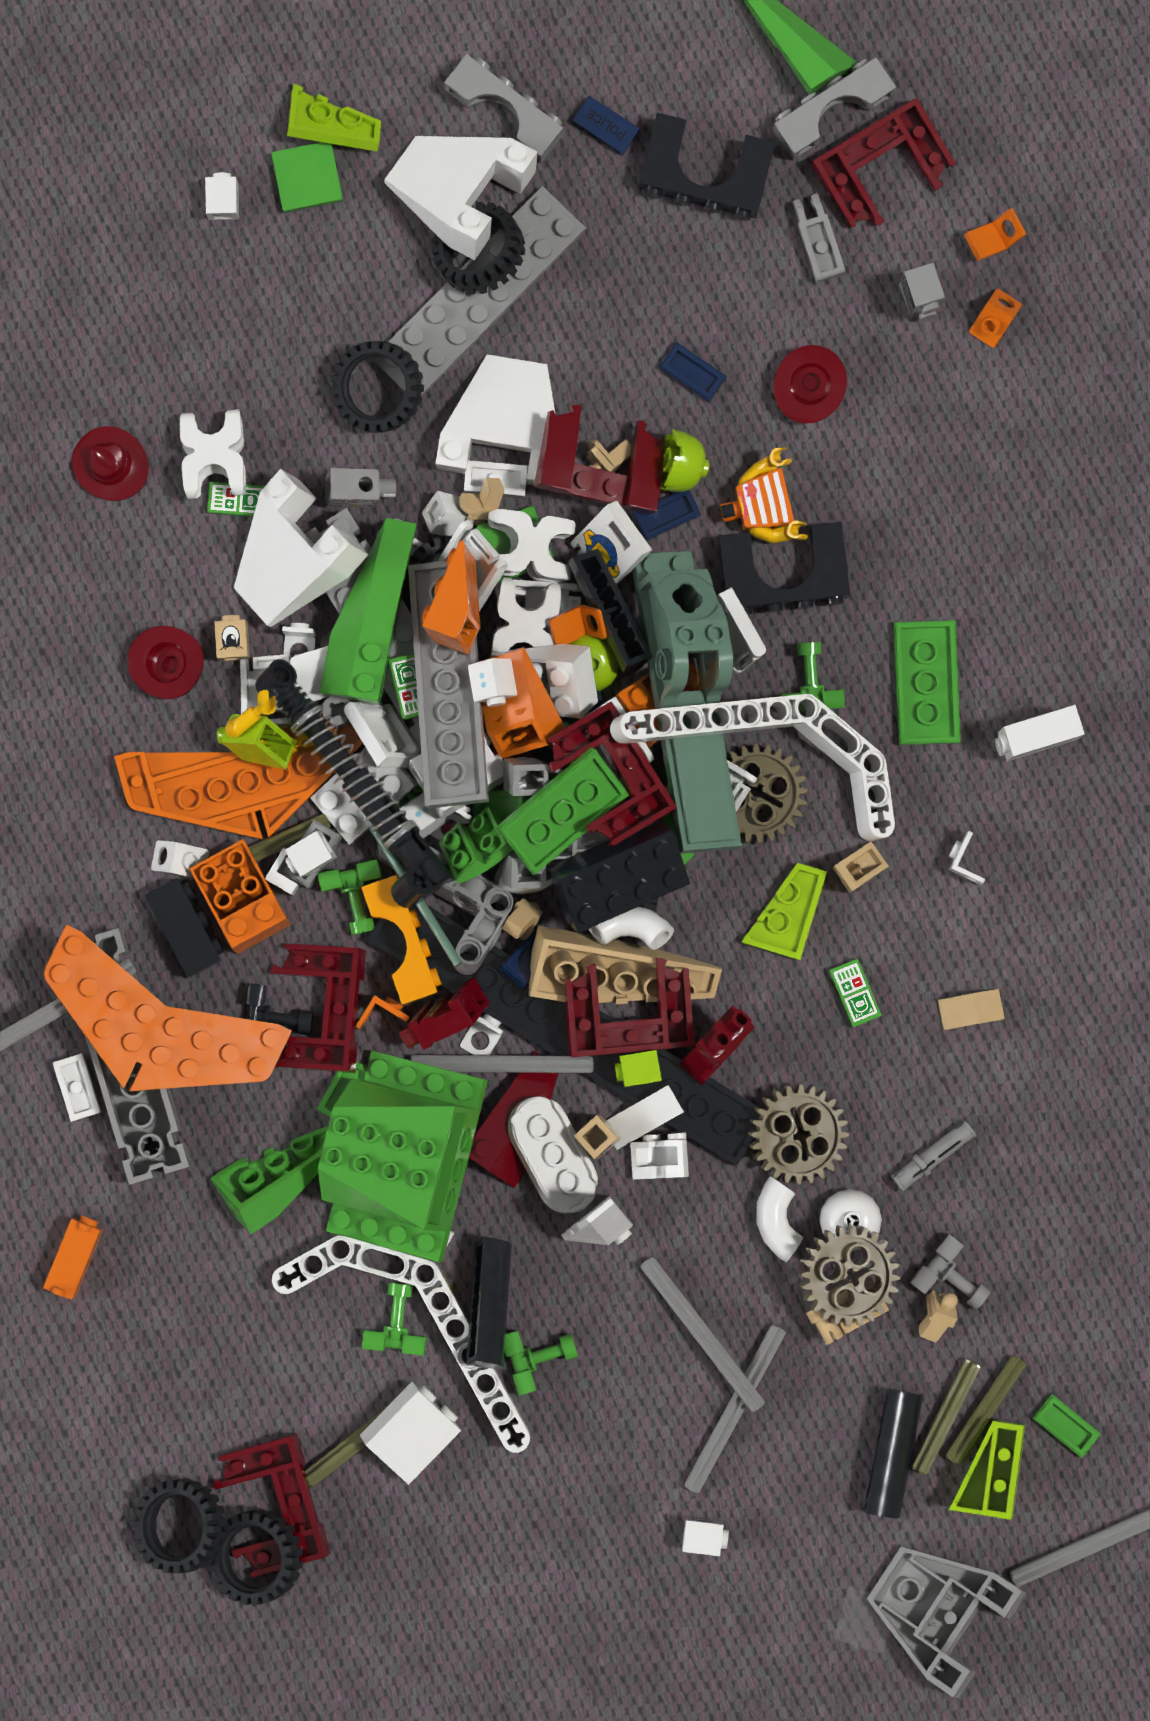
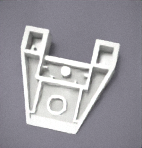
(447, 174)
(500, 409)
(280, 563)

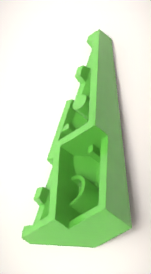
(805, 50)

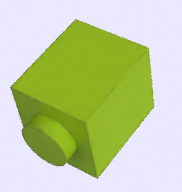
(638, 1068)

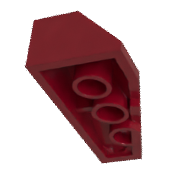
(492, 1143)

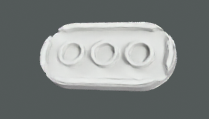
(552, 1154)

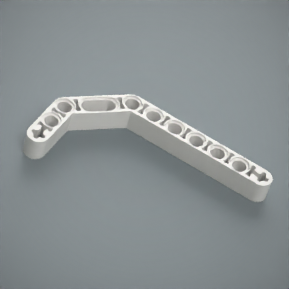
(788, 716)
(441, 1317)

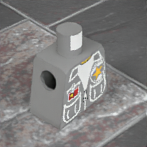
(344, 491)

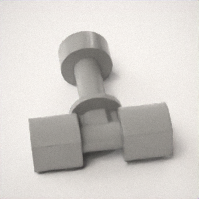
(943, 1267)

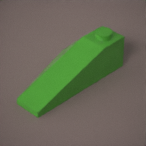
(266, 1186)

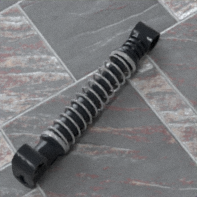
(399, 833)

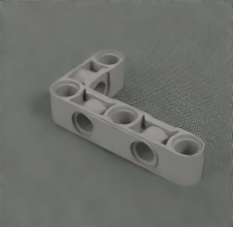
(476, 898)

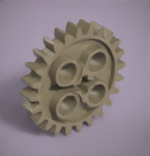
(771, 769)
(823, 1125)
(838, 1250)

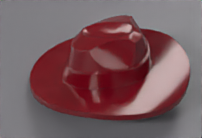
(810, 384)
(110, 463)
(165, 662)

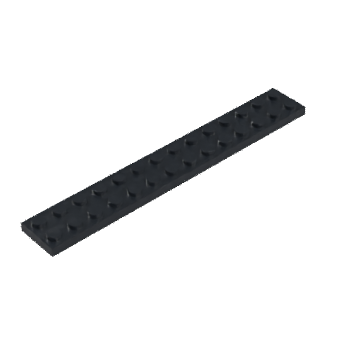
(711, 1111)

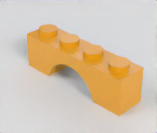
(414, 977)

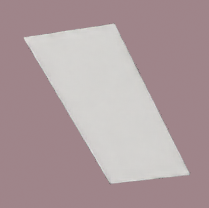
(645, 1116)

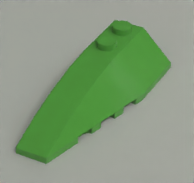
(367, 624)

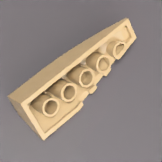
(622, 968)

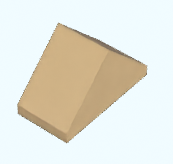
(860, 867)
(971, 1009)

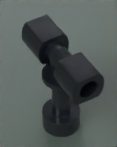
(259, 1011)

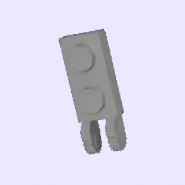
(819, 241)

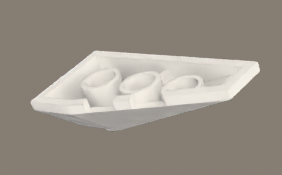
(601, 1225)

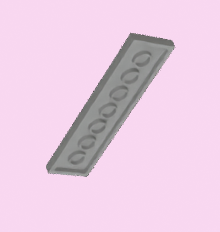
(458, 319)
(446, 709)

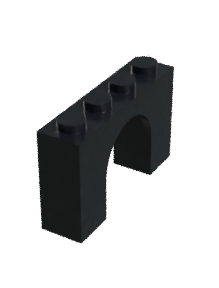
(737, 195)
(826, 583)

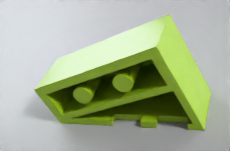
(994, 1473)

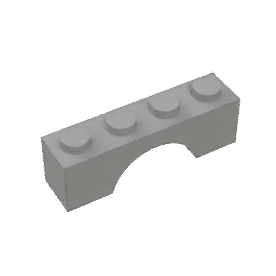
(474, 83)
(865, 86)

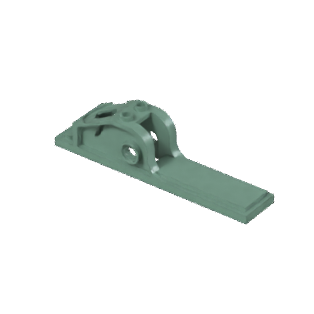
(698, 764)

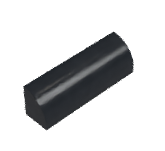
(602, 593)
(489, 1303)
(893, 1453)

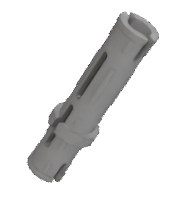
(931, 1157)

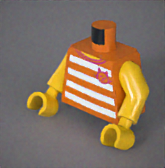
(764, 502)

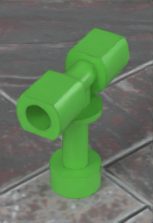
(831, 698)
(351, 883)
(395, 1335)
(525, 1361)

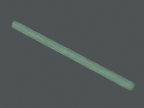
(422, 906)

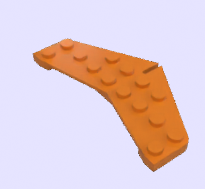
(223, 789)
(134, 1026)

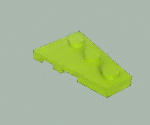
(320, 121)
(789, 915)

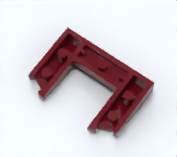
(905, 125)
(559, 472)
(648, 795)
(343, 972)
(669, 1030)
(284, 1462)

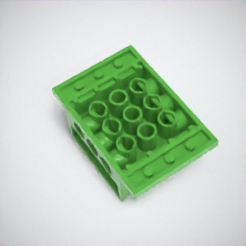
(400, 1154)

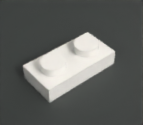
(512, 477)
(77, 1087)

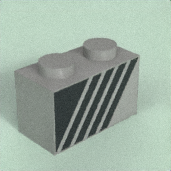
(922, 292)

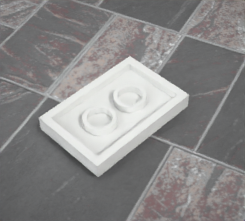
(343, 814)

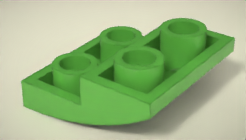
(474, 847)

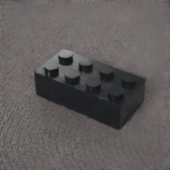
(620, 877)

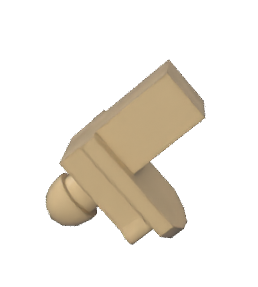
(608, 461)
(480, 505)
(523, 919)
(940, 1315)

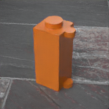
(73, 1257)

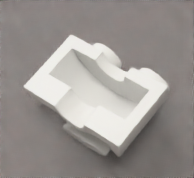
(660, 1157)

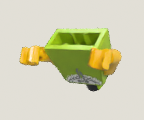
(257, 737)

